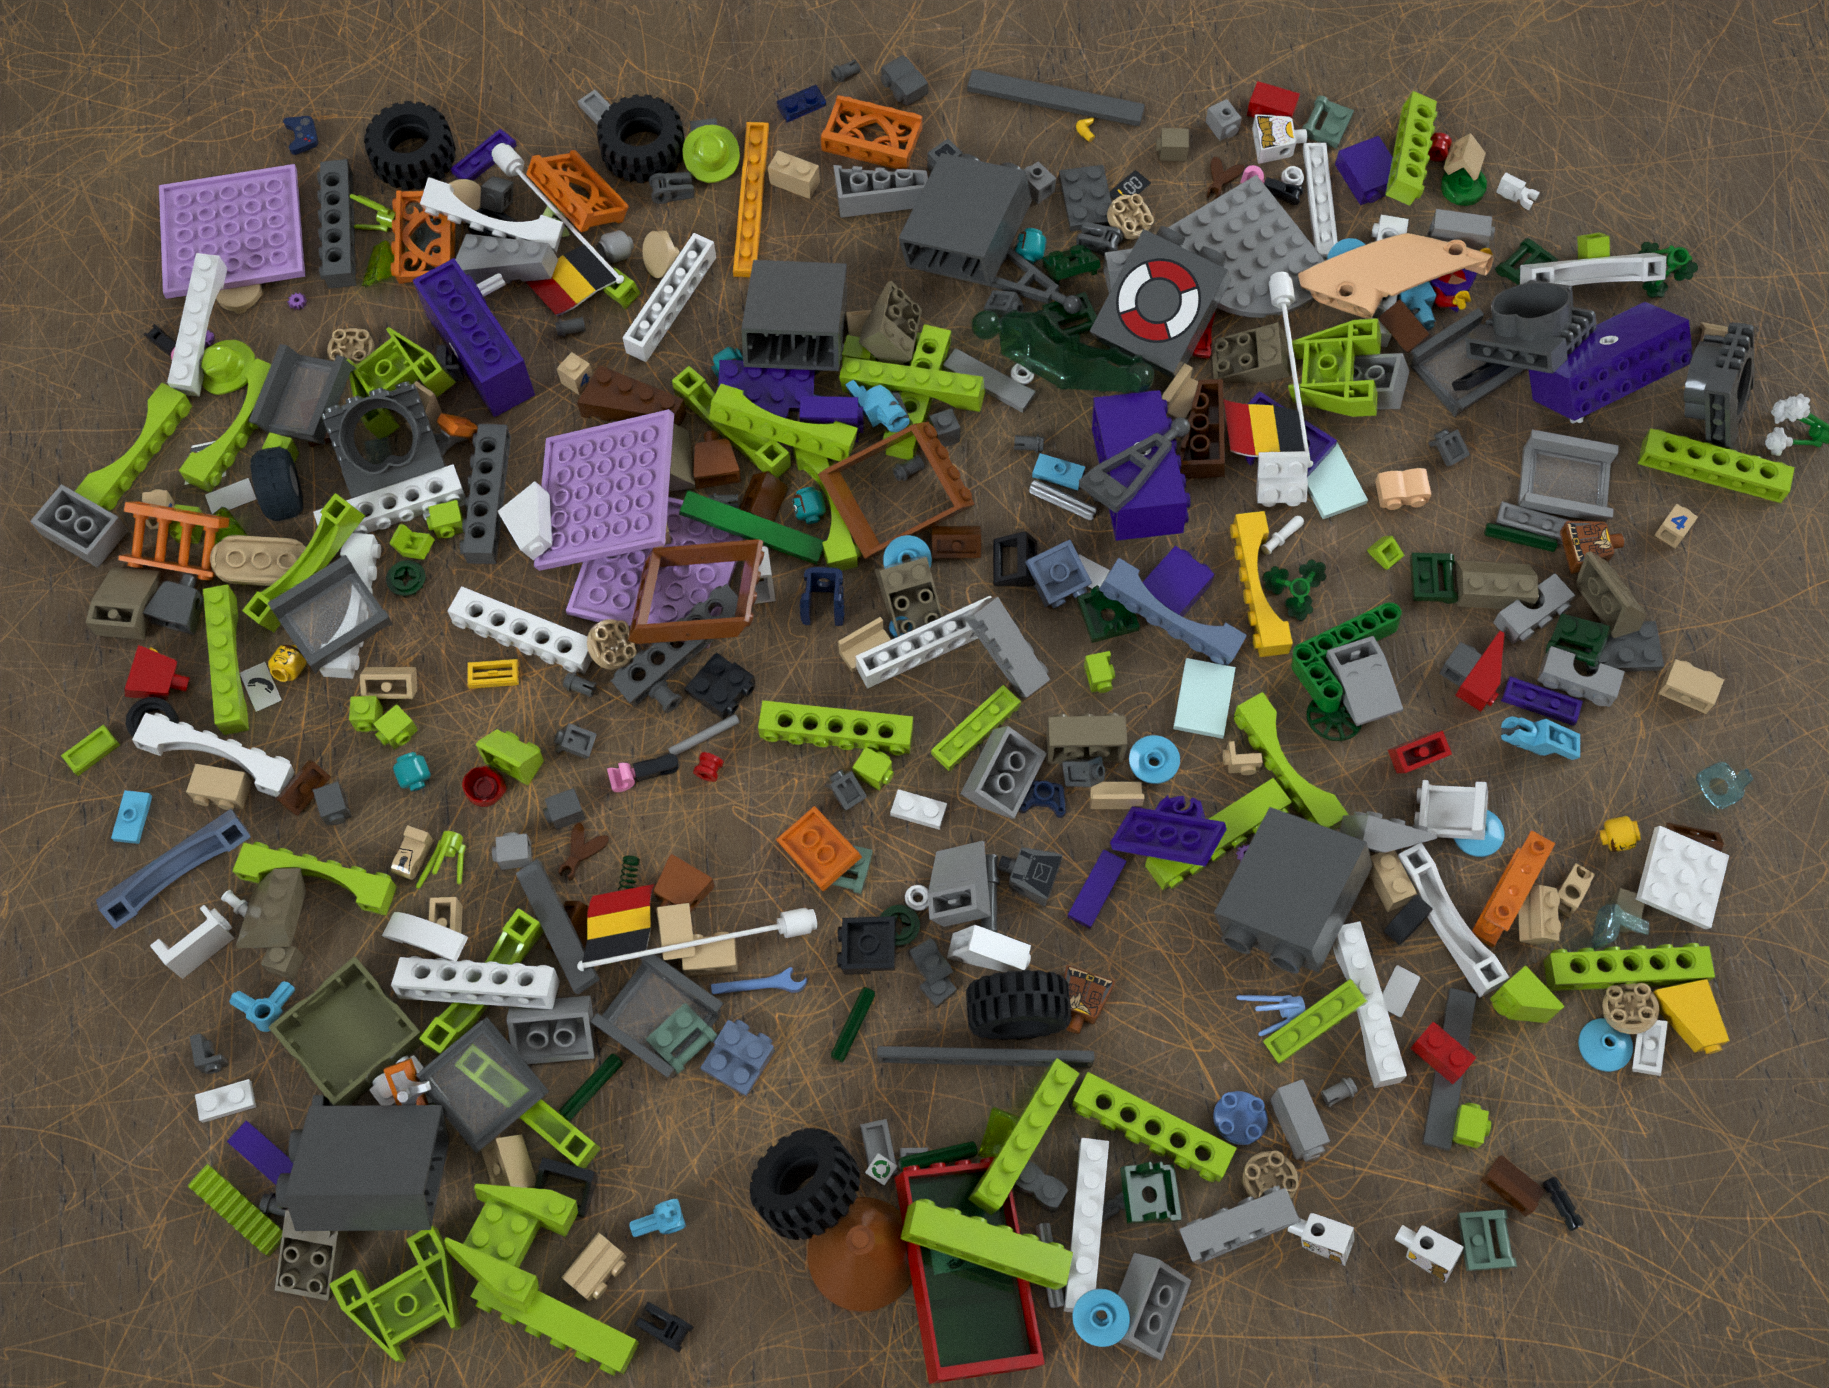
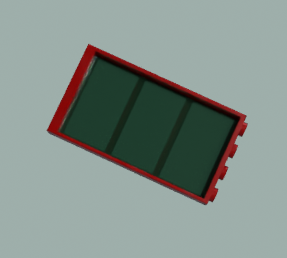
(967, 1313)

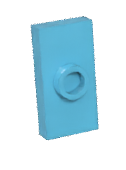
(1058, 471)
(131, 817)

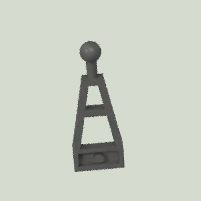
(1071, 303)
(1113, 493)

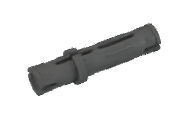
(993, 881)

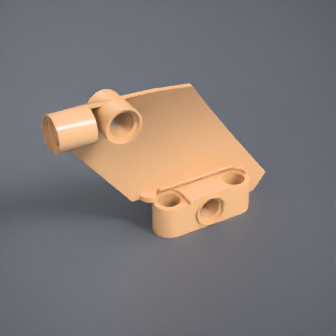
(1387, 269)

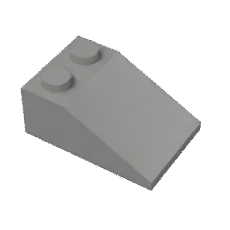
(1389, 374)

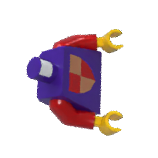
(1454, 288)

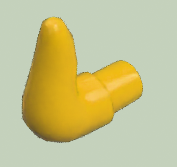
(1083, 130)

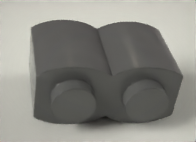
(904, 80)
(1046, 1190)

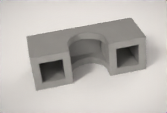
(1519, 622)
(1559, 673)

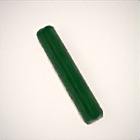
(1520, 537)
(853, 1024)
(590, 1087)
(940, 1155)

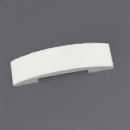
(425, 935)

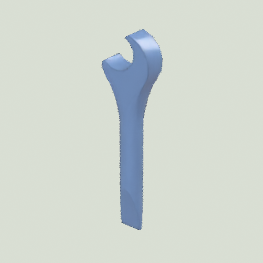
(779, 981)

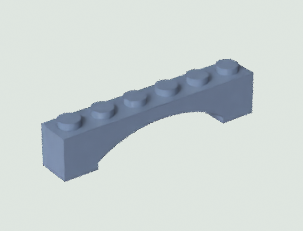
(1126, 587)
(133, 893)

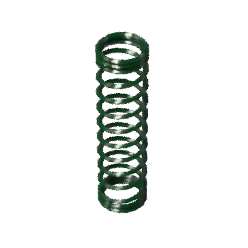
(633, 861)

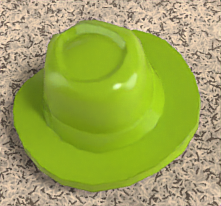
(711, 153)
(226, 366)

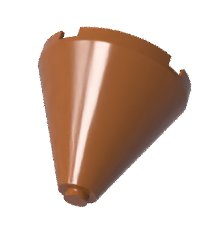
(862, 1258)

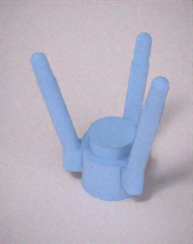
(1288, 1007)

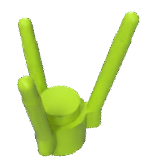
(383, 216)
(448, 846)

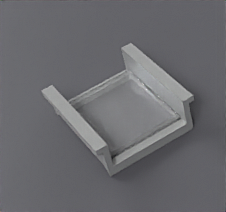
(1566, 476)

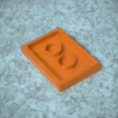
(818, 848)

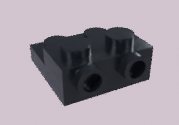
(721, 686)
(867, 945)

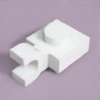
(1515, 189)

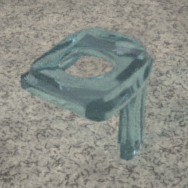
(1735, 782)
(1608, 931)

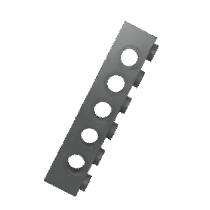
(337, 224)
(485, 549)
(675, 659)

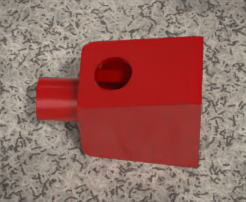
(153, 675)

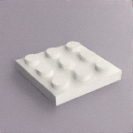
(1682, 877)

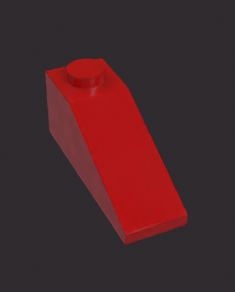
(1485, 677)

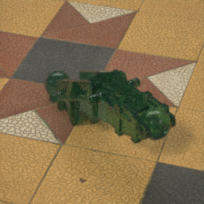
(1060, 358)

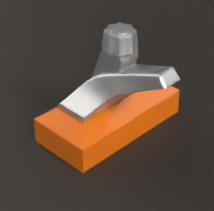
(454, 430)
(405, 1084)

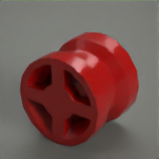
(1440, 145)
(708, 767)

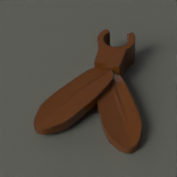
(1222, 177)
(581, 850)

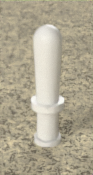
(1279, 538)
(239, 906)

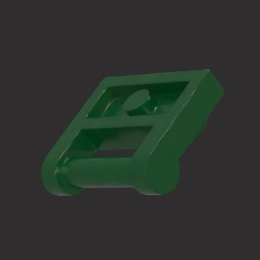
(1539, 255)
(1060, 317)
(1425, 577)
(1580, 633)

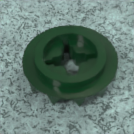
(399, 571)
(908, 918)

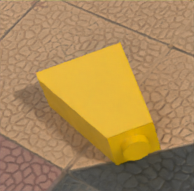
(1693, 1015)

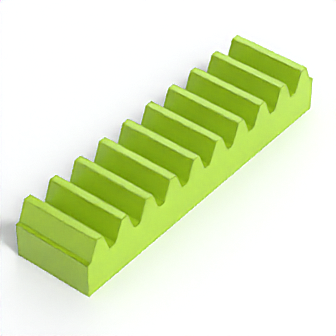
(976, 728)
(1315, 1021)
(237, 1210)

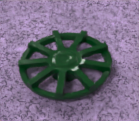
(1332, 720)

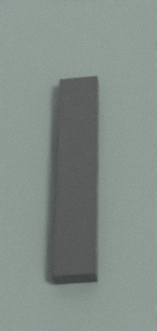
(556, 925)
(1444, 1095)

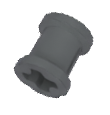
(665, 696)

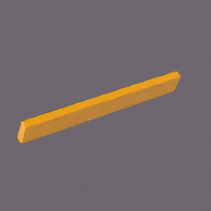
(751, 198)

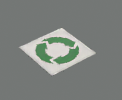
(881, 1169)

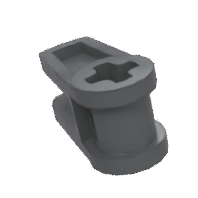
(672, 187)
(1099, 237)

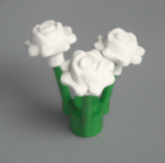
(1794, 409)

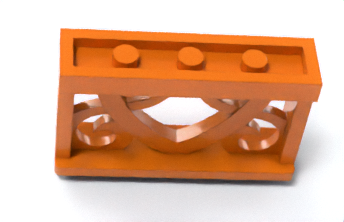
(858, 148)
(554, 183)
(404, 232)

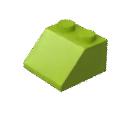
(510, 755)
(1526, 999)

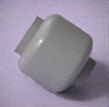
(615, 246)

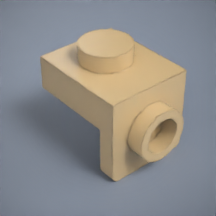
(1241, 763)

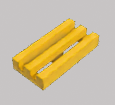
(511, 675)

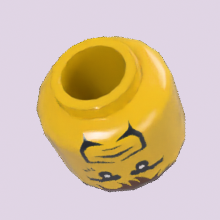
(286, 663)
(1620, 834)

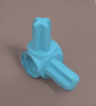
(271, 1005)
(666, 1219)

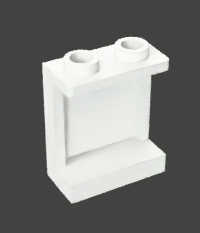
(1453, 810)
(197, 945)

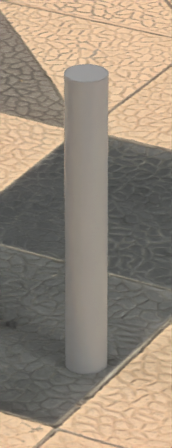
(704, 735)

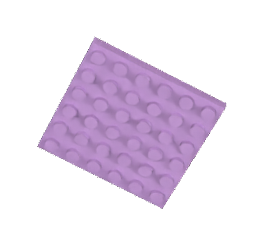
(242, 218)
(607, 489)
(611, 584)

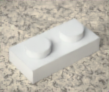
(918, 809)
(1650, 1049)
(225, 1101)

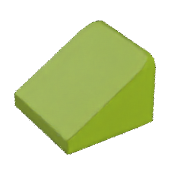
(1386, 551)

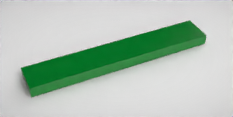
(751, 527)

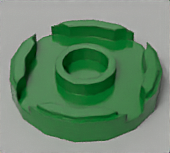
(1462, 189)

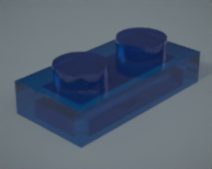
(801, 103)

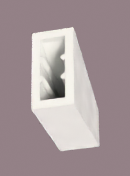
(529, 520)
(989, 950)

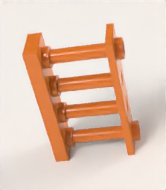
(187, 520)
(1512, 888)

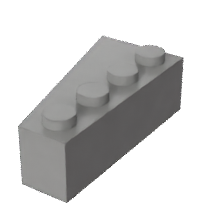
(878, 190)
(511, 258)
(1007, 646)
(1239, 1225)

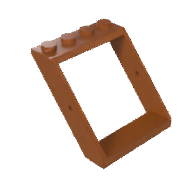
(941, 464)
(745, 550)

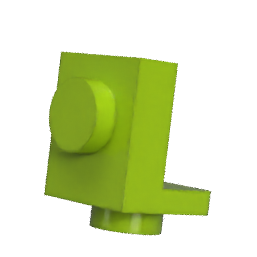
(411, 543)

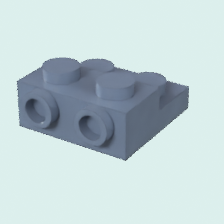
(1058, 574)
(738, 1057)

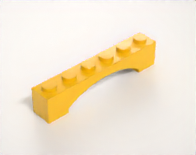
(1271, 633)

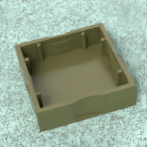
(347, 1033)

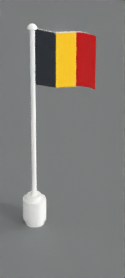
(577, 272)
(1270, 427)
(622, 926)

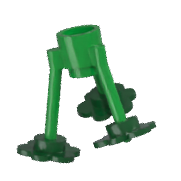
(1678, 263)
(1300, 604)

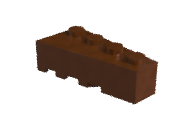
(621, 398)
(1203, 447)

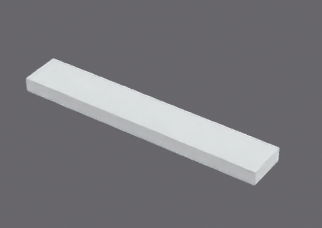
(1320, 197)

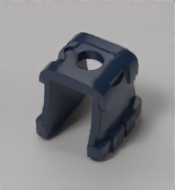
(813, 584)

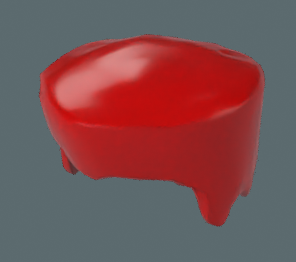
(483, 786)

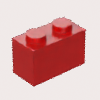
(1272, 101)
(1419, 752)
(1443, 1053)

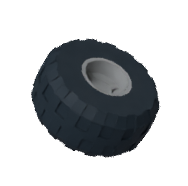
(276, 483)

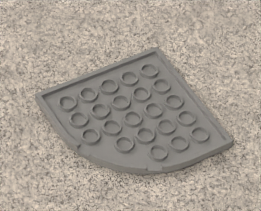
(1257, 241)

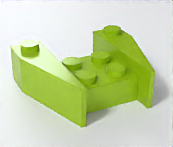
(390, 365)
(1330, 368)
(506, 1233)
(408, 1301)

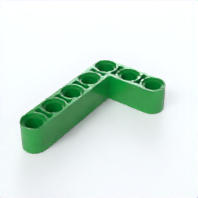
(1352, 629)

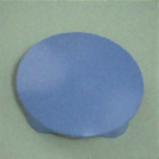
(1240, 1117)

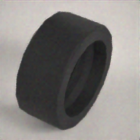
(147, 705)
(1408, 919)

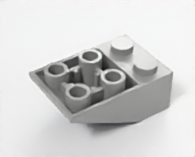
(1365, 680)
(1384, 834)
(959, 885)

